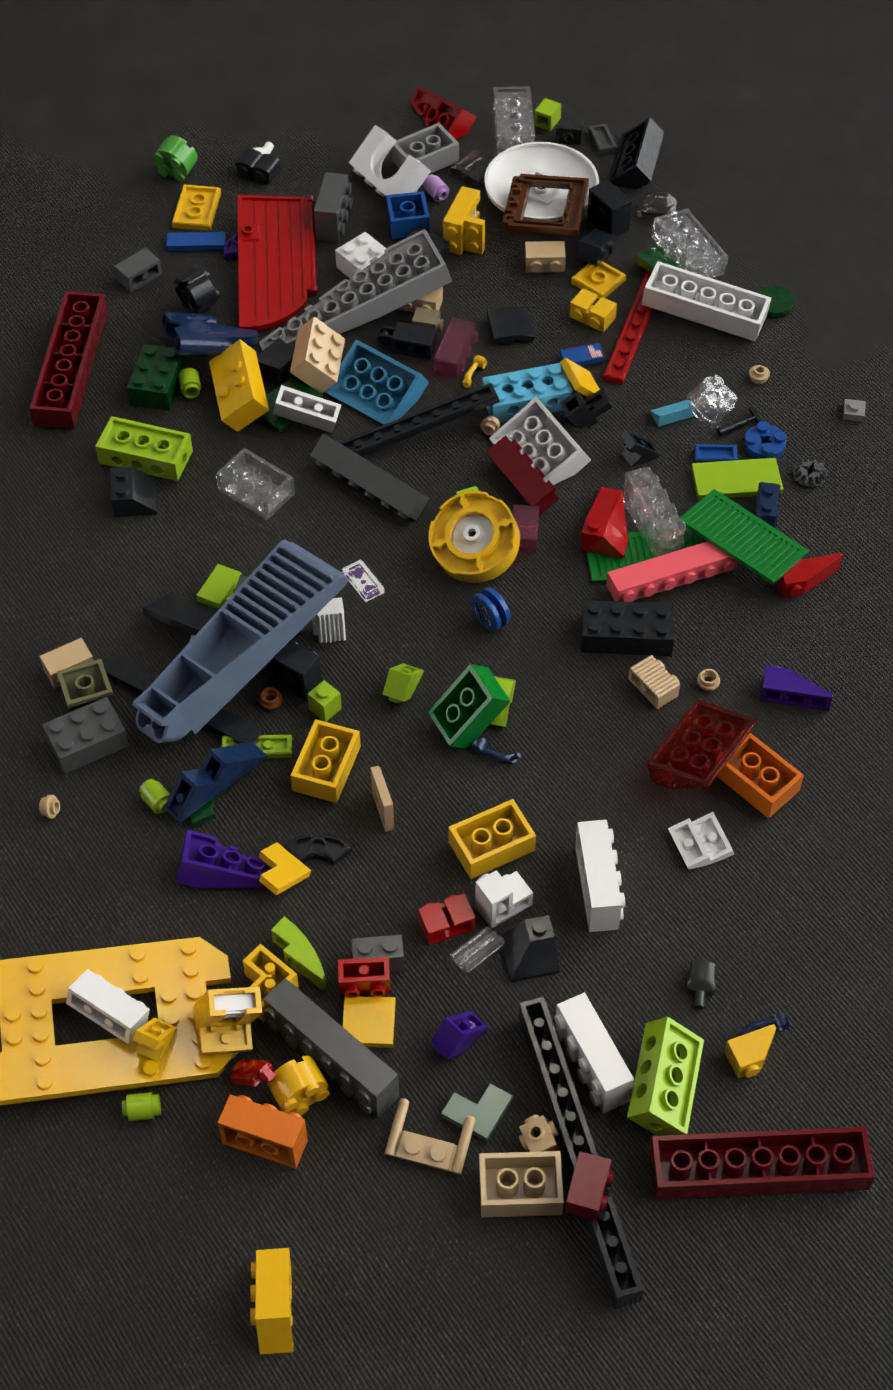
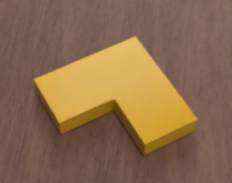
(285, 869)

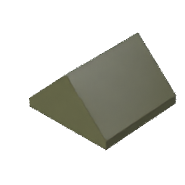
(84, 683)

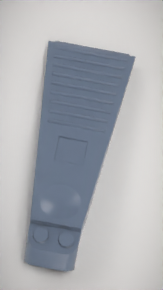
(237, 642)

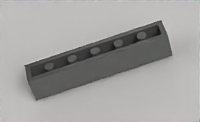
(369, 477)

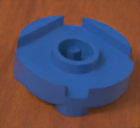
(765, 432)

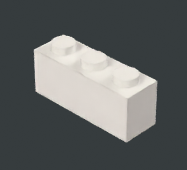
(306, 409)
(107, 1005)

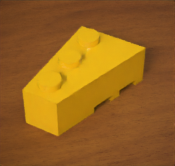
(272, 1300)

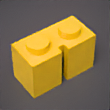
(596, 316)

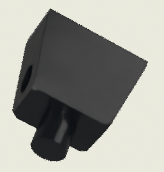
(276, 361)

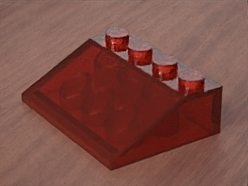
(699, 746)

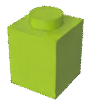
(547, 114)
(324, 701)

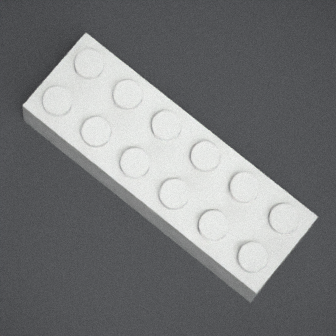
(706, 301)

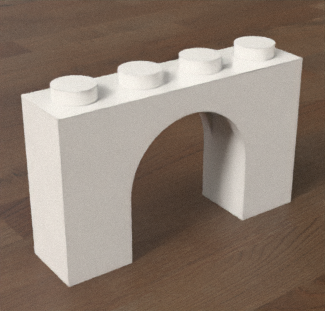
(369, 160)

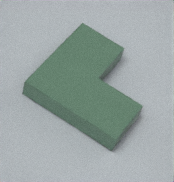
(486, 1113)

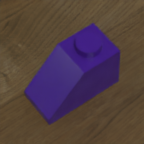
(458, 1034)

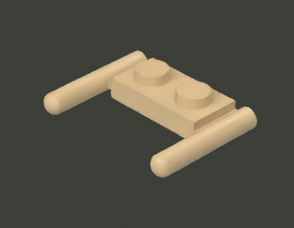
(425, 1149)

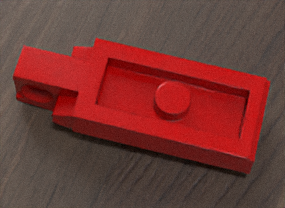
(251, 1072)

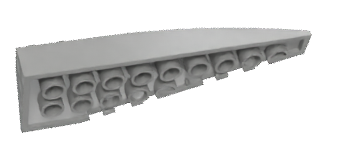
(389, 282)

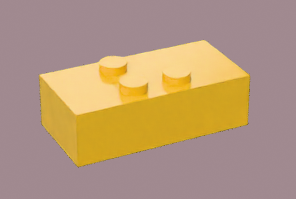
(238, 385)

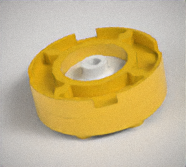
(474, 537)

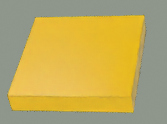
(599, 279)
(580, 378)
(370, 1020)

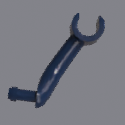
(479, 748)
(779, 1020)

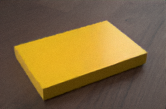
(196, 207)

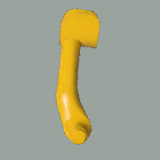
(478, 361)

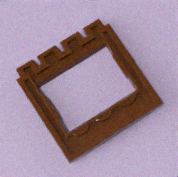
(518, 199)

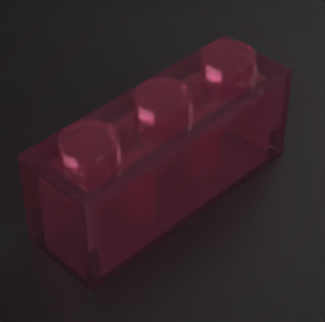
(455, 348)

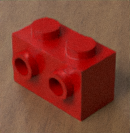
(364, 977)

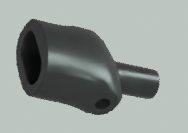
(701, 981)

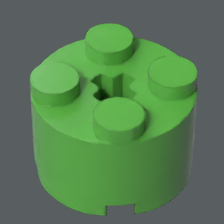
(175, 158)

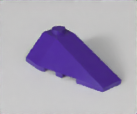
(213, 865)

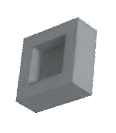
(854, 410)

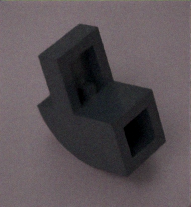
(585, 411)

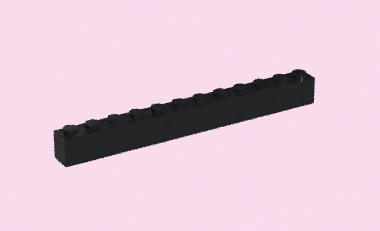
(575, 1136)

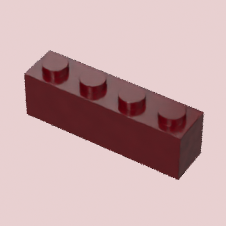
(522, 475)

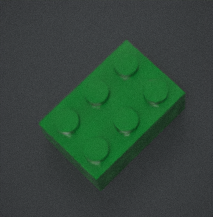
(469, 706)

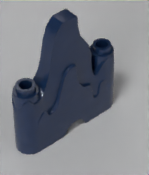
(201, 334)

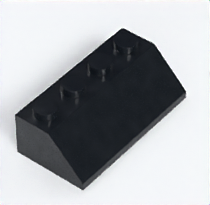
(637, 155)

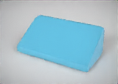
(672, 413)

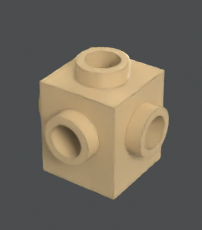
(539, 1134)

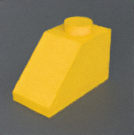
(749, 1051)

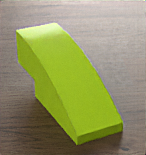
(298, 952)

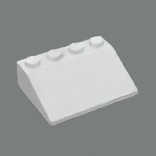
(544, 442)

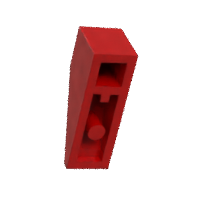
(808, 574)

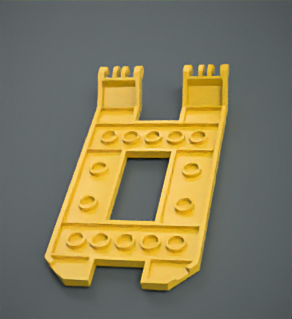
(41, 1071)

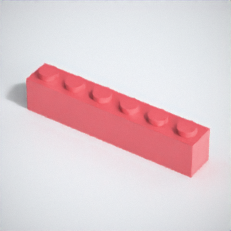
(668, 572)

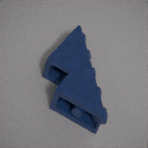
(218, 772)

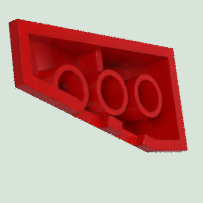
(438, 110)
(606, 525)

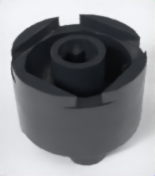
(196, 290)

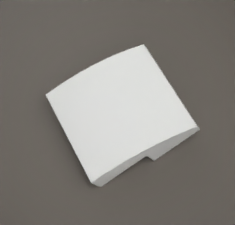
(701, 841)

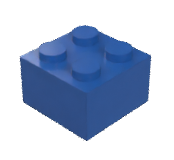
(406, 213)

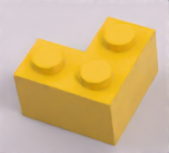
(267, 972)

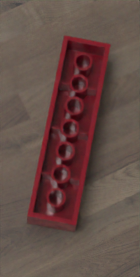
(69, 360)
(761, 1162)

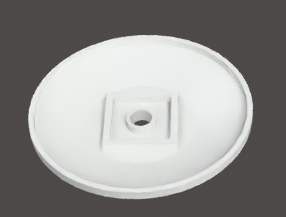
(538, 159)

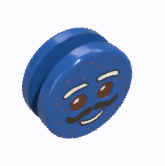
(490, 609)

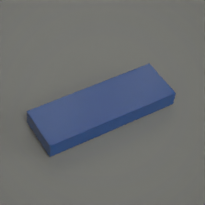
(196, 241)

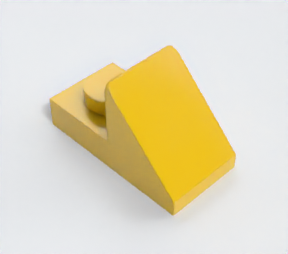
(154, 1038)

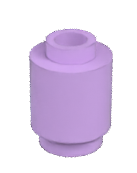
(436, 188)

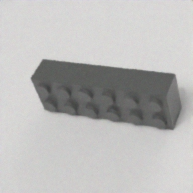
(332, 1048)

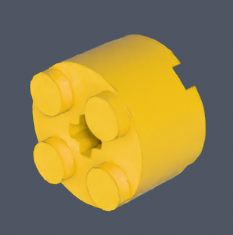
(298, 1085)

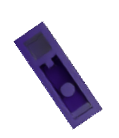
(790, 688)

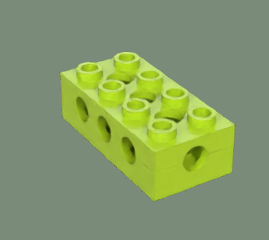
(145, 447)
(665, 1078)

